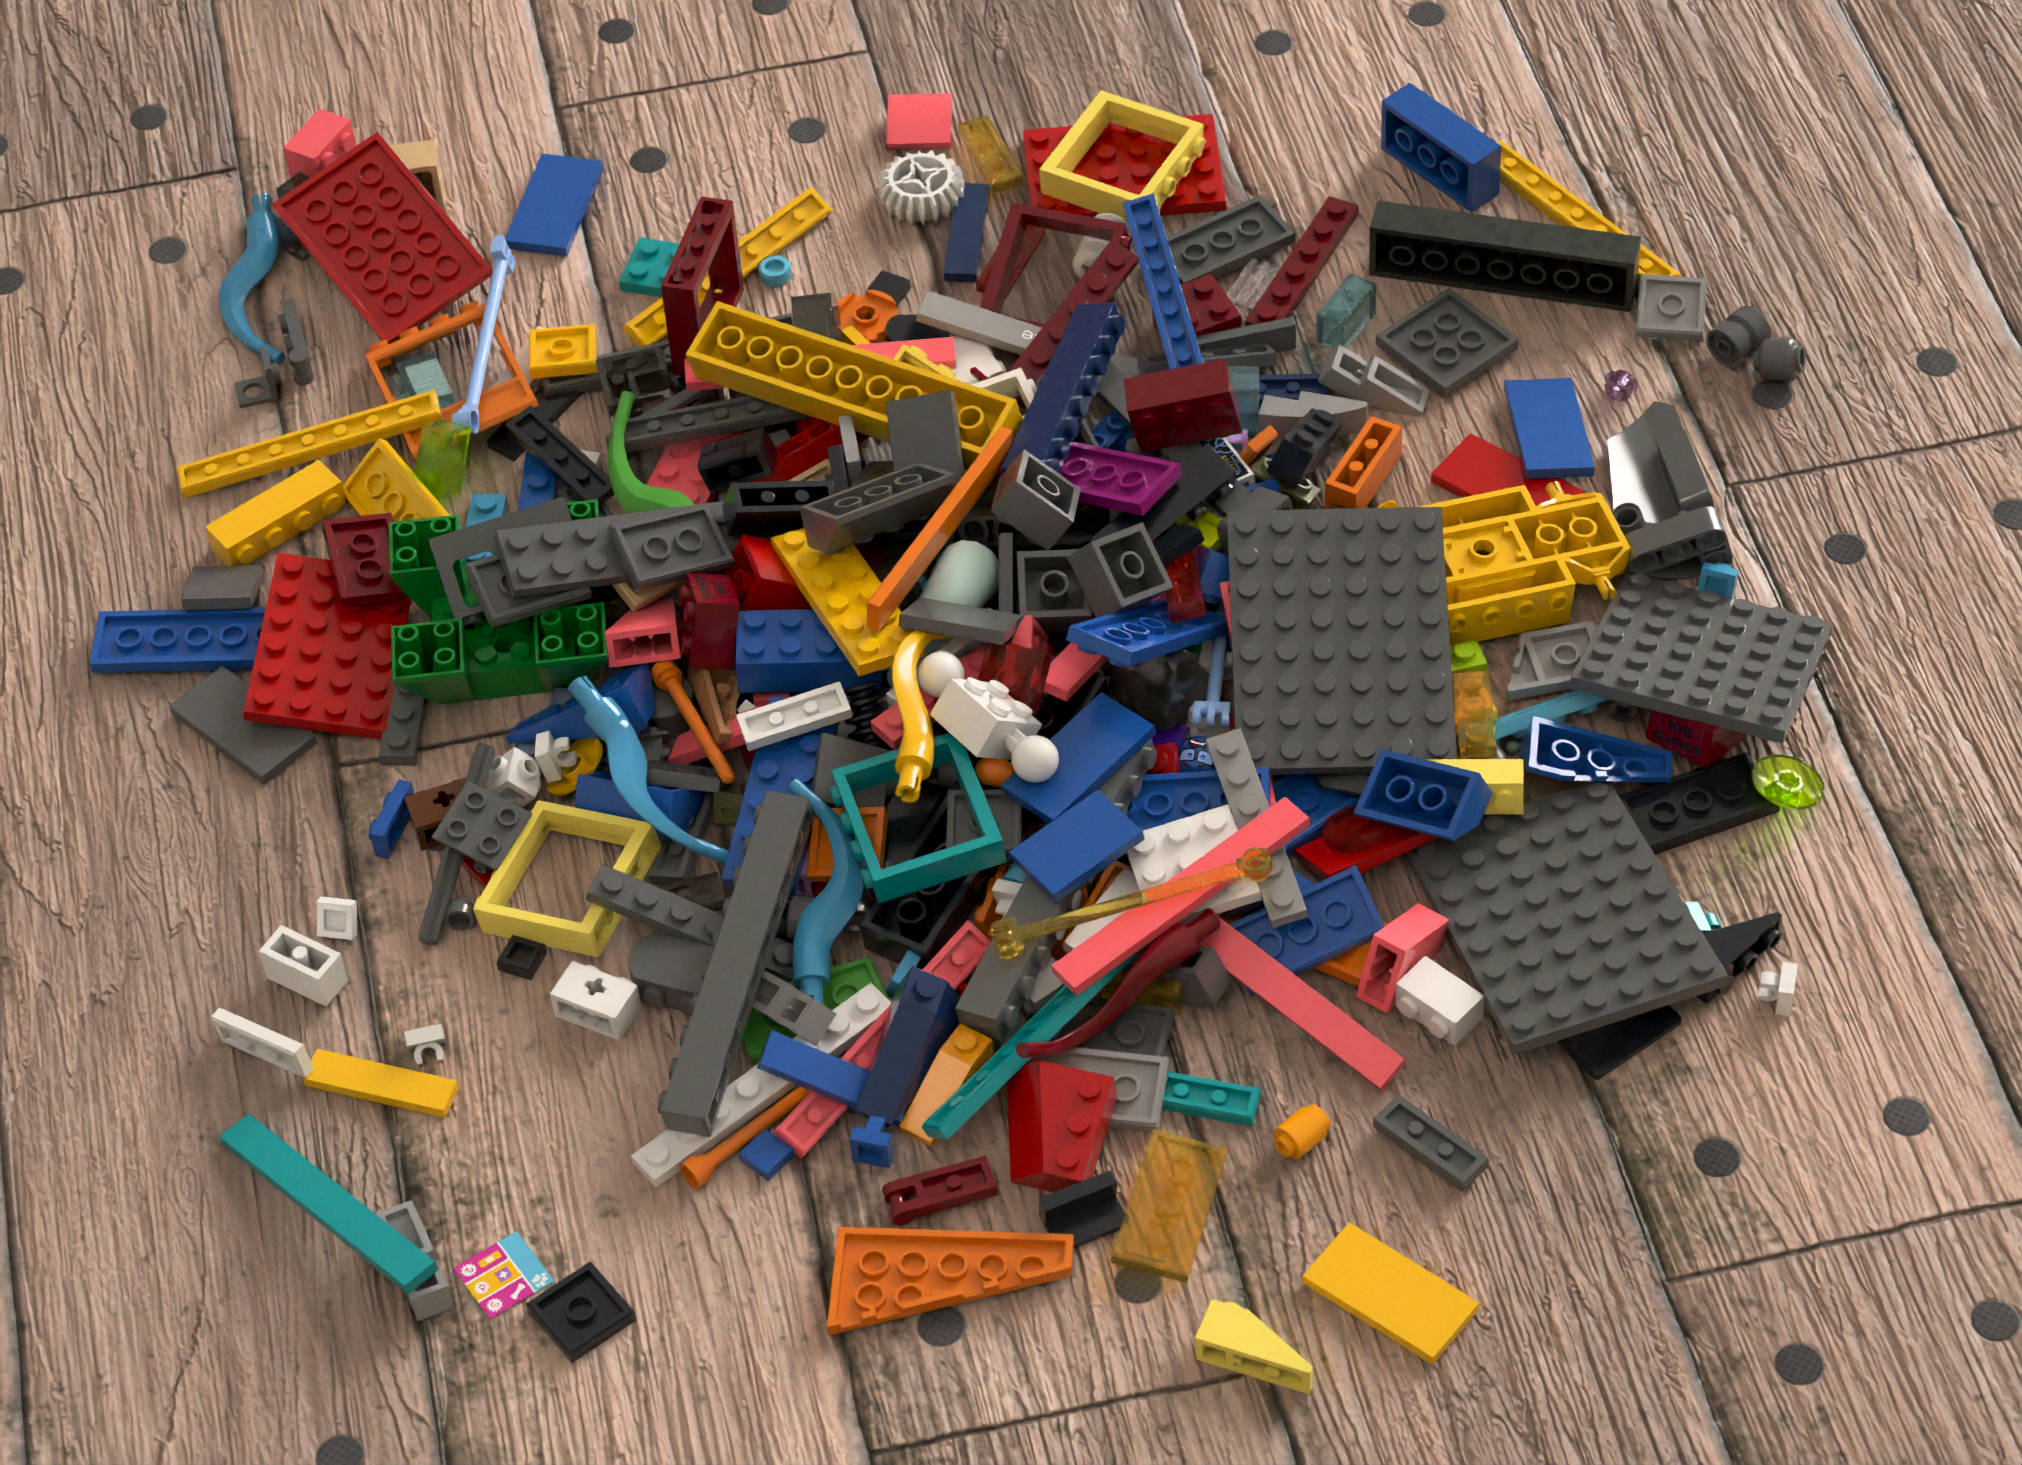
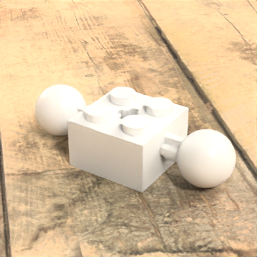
(987, 718)

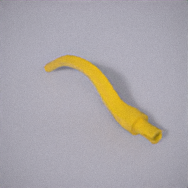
(917, 745)

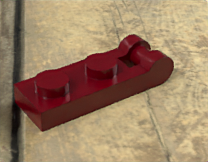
(939, 1189)

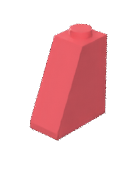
(644, 635)
(1396, 951)

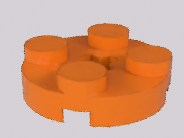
(873, 304)

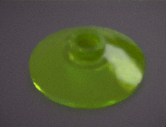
(1788, 782)

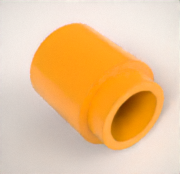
(1301, 1131)

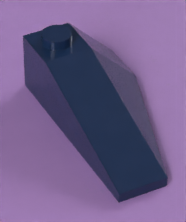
(912, 1035)

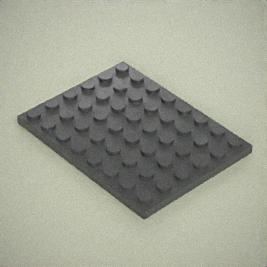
(1340, 637)
(1565, 917)

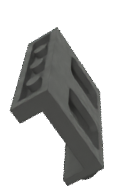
(479, 539)

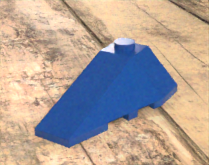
(629, 688)
(1584, 755)

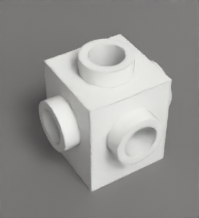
(515, 777)

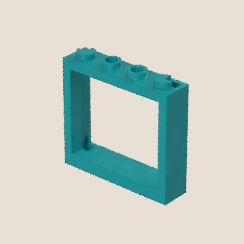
(927, 869)

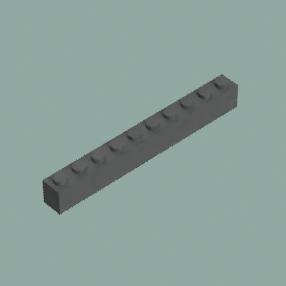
(736, 965)
(1000, 985)

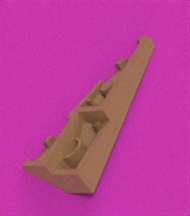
(716, 695)

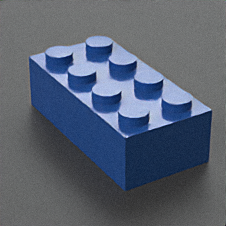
(1440, 147)
(790, 654)

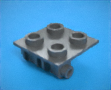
(482, 826)

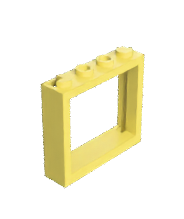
(1061, 183)
(599, 923)

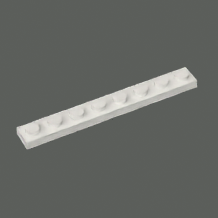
(756, 1091)

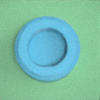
(775, 271)

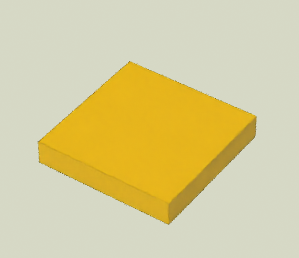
(562, 351)

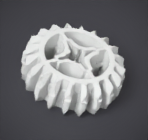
(920, 187)

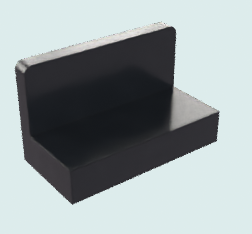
(1083, 1209)

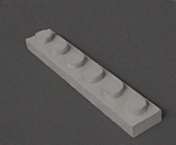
(1247, 801)

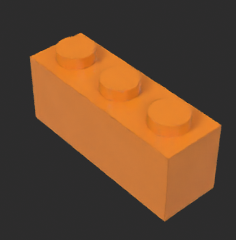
(1365, 465)

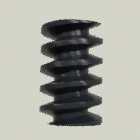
(865, 708)

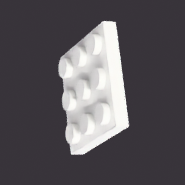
(1179, 844)

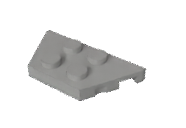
(1548, 659)

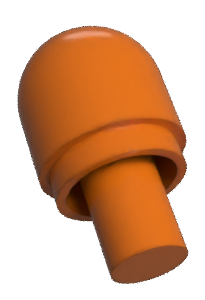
(993, 771)

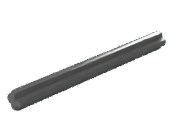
(452, 859)

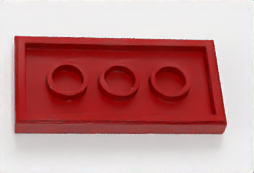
(1482, 468)
(1327, 862)

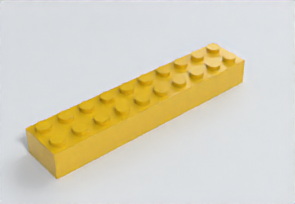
(833, 377)

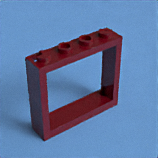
(1013, 235)
(706, 246)

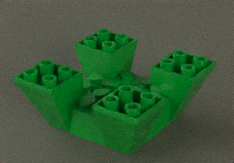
(476, 661)

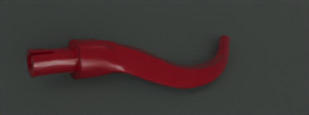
(1163, 954)

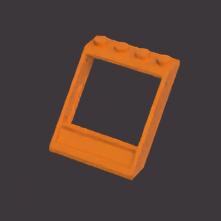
(495, 404)

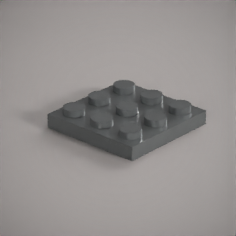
(1447, 342)

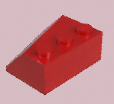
(1057, 1123)

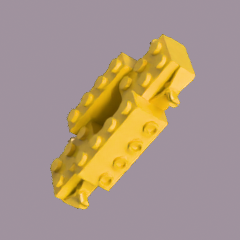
(1519, 562)

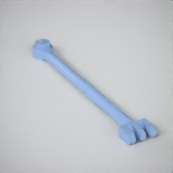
(503, 265)
(1212, 706)

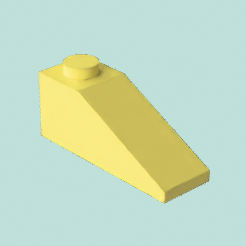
(1502, 777)
(1244, 1344)

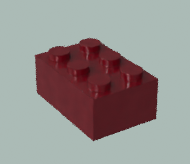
(1182, 405)

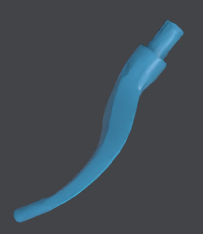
(248, 271)
(629, 765)
(830, 910)

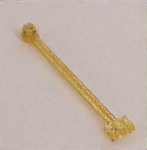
(1010, 937)

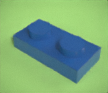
(390, 824)

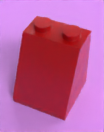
(762, 578)

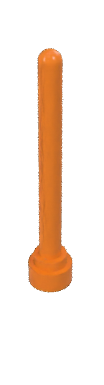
(669, 678)
(698, 1169)

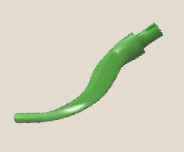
(630, 491)

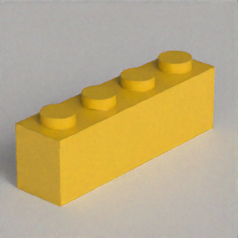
(276, 515)

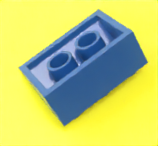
(598, 794)
(1423, 796)

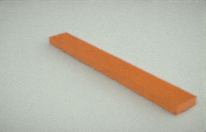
(938, 530)

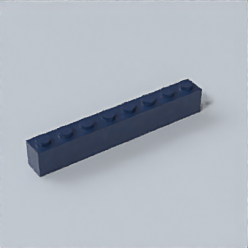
(1068, 385)

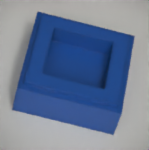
(766, 1154)

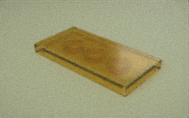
(1169, 1206)

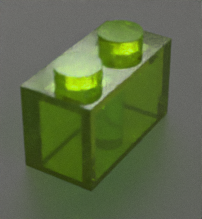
(442, 457)

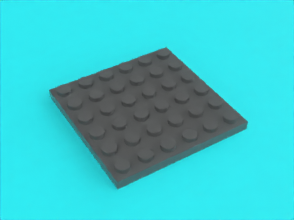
(1703, 657)

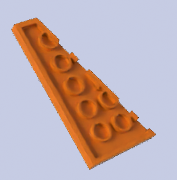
(915, 1271)

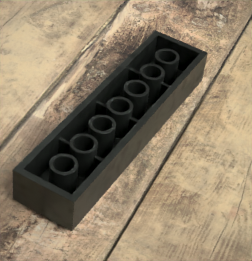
(1504, 256)

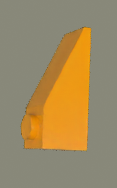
(952, 1067)

